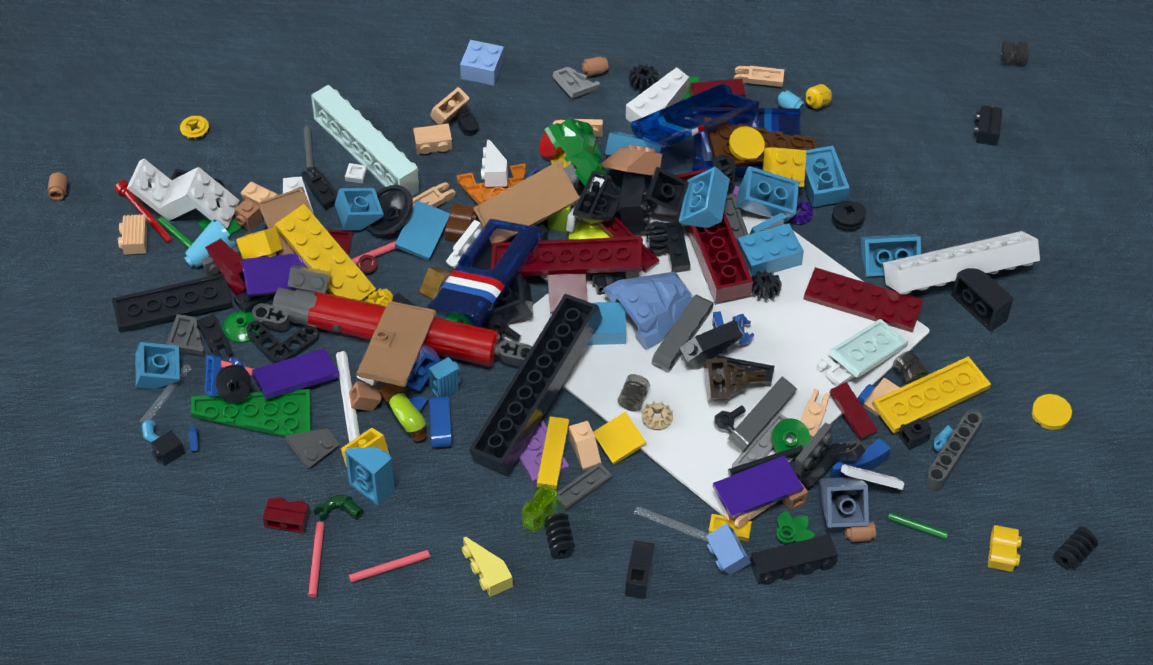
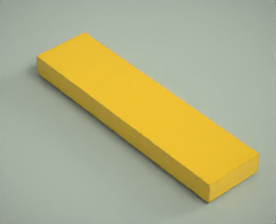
(553, 452)

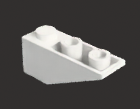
(494, 167)

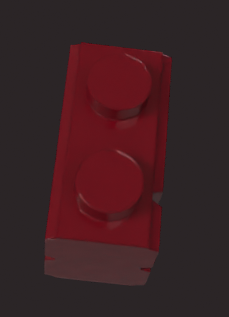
(286, 515)

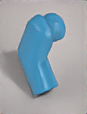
(148, 430)
(941, 439)

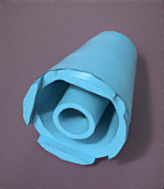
(212, 233)

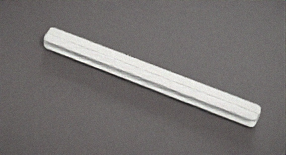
(346, 385)

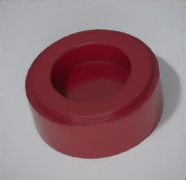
(367, 264)

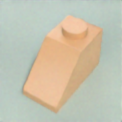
(584, 445)

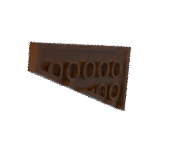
(720, 146)

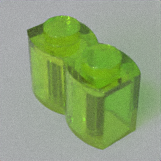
(539, 508)

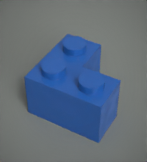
(420, 373)

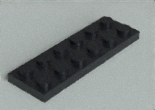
(166, 302)

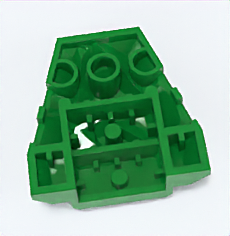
(579, 145)

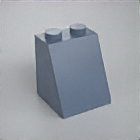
(844, 501)

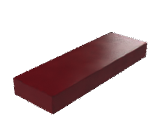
(853, 411)

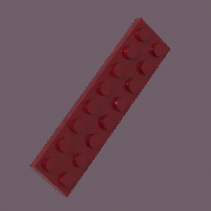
(579, 256)

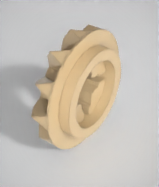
(657, 422)

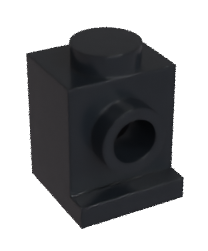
(915, 433)

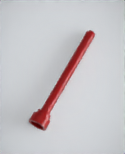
(121, 189)

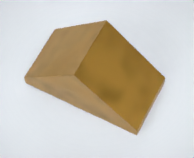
(433, 281)

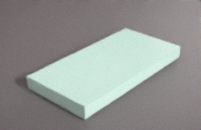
(868, 348)

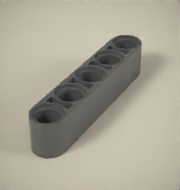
(682, 331)
(762, 413)
(951, 457)

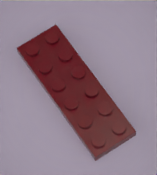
(863, 299)

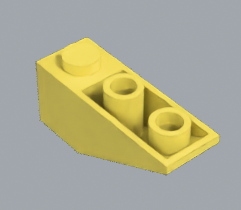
(491, 569)

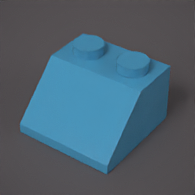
(357, 207)
(156, 365)

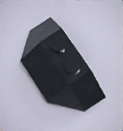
(598, 200)

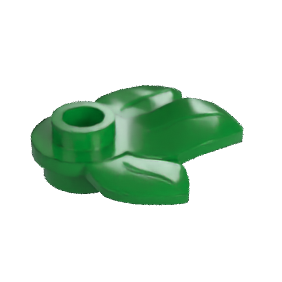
(795, 527)

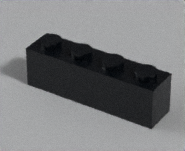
(793, 559)

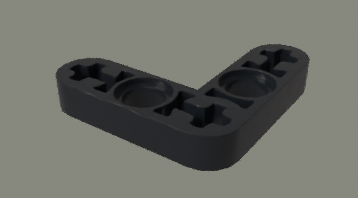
(277, 347)
(833, 453)

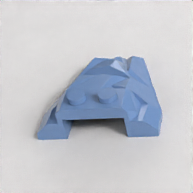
(652, 303)

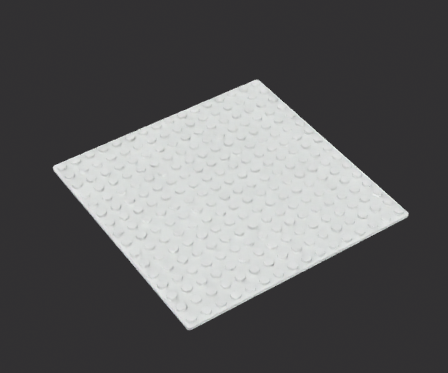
(786, 334)

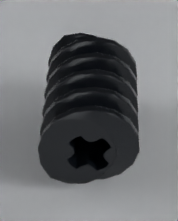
(727, 167)
(559, 535)
(1076, 548)

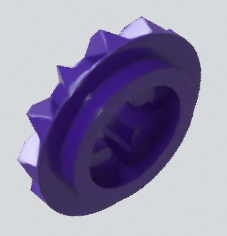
(805, 214)

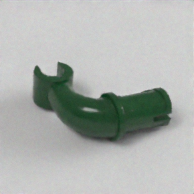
(341, 501)

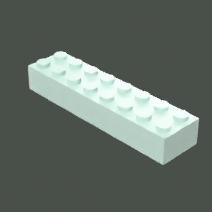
(363, 140)

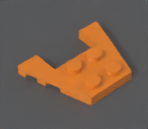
(480, 193)

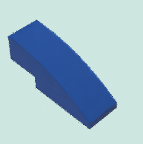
(872, 457)

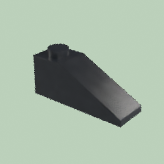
(711, 343)

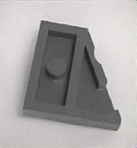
(186, 335)
(312, 445)

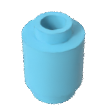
(790, 100)

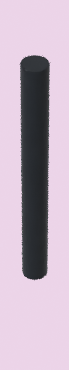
(788, 453)

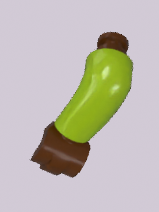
(404, 410)

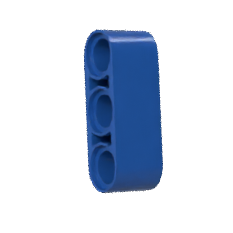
(440, 421)

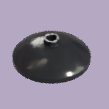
(396, 206)

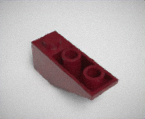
(229, 264)

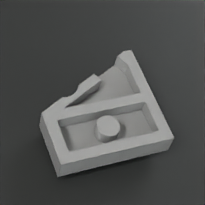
(574, 83)

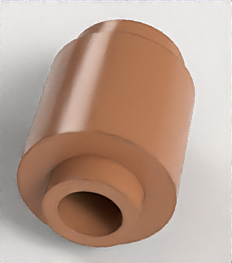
(595, 66)
(57, 186)
(860, 533)

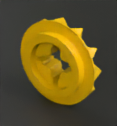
(192, 122)
(380, 297)

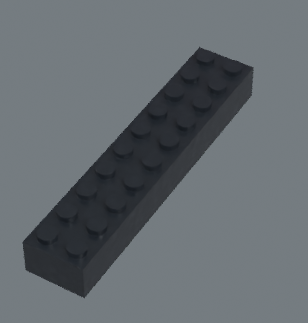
(535, 384)

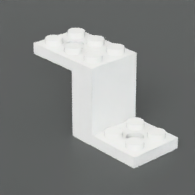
(182, 194)

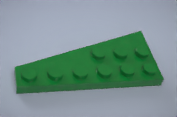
(276, 416)

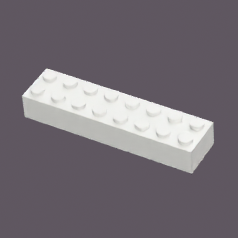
(944, 264)

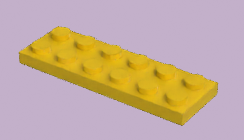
(323, 253)
(931, 394)

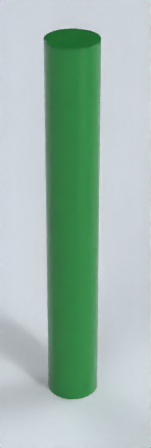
(175, 232)
(917, 525)

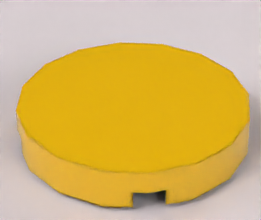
(746, 143)
(1051, 411)

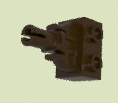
(724, 379)

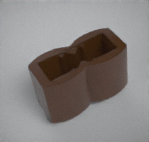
(459, 220)

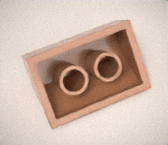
(634, 160)

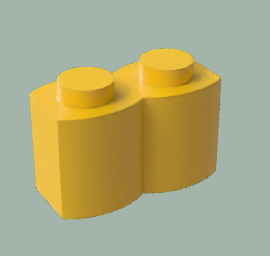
(1003, 548)

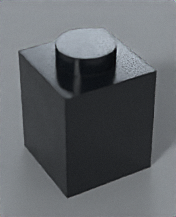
(167, 448)

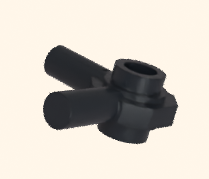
(501, 325)
(725, 420)

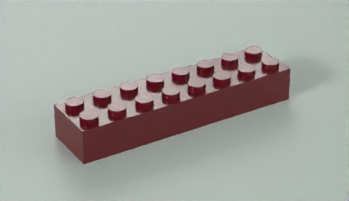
(720, 257)

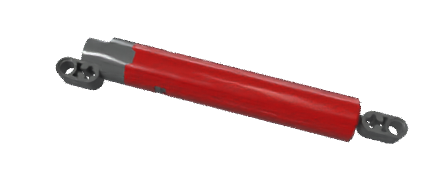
(361, 320)

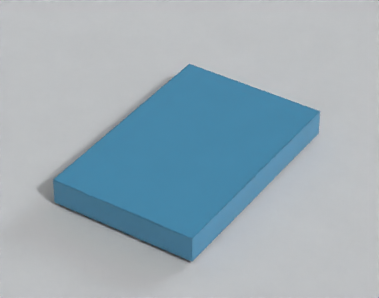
(422, 230)

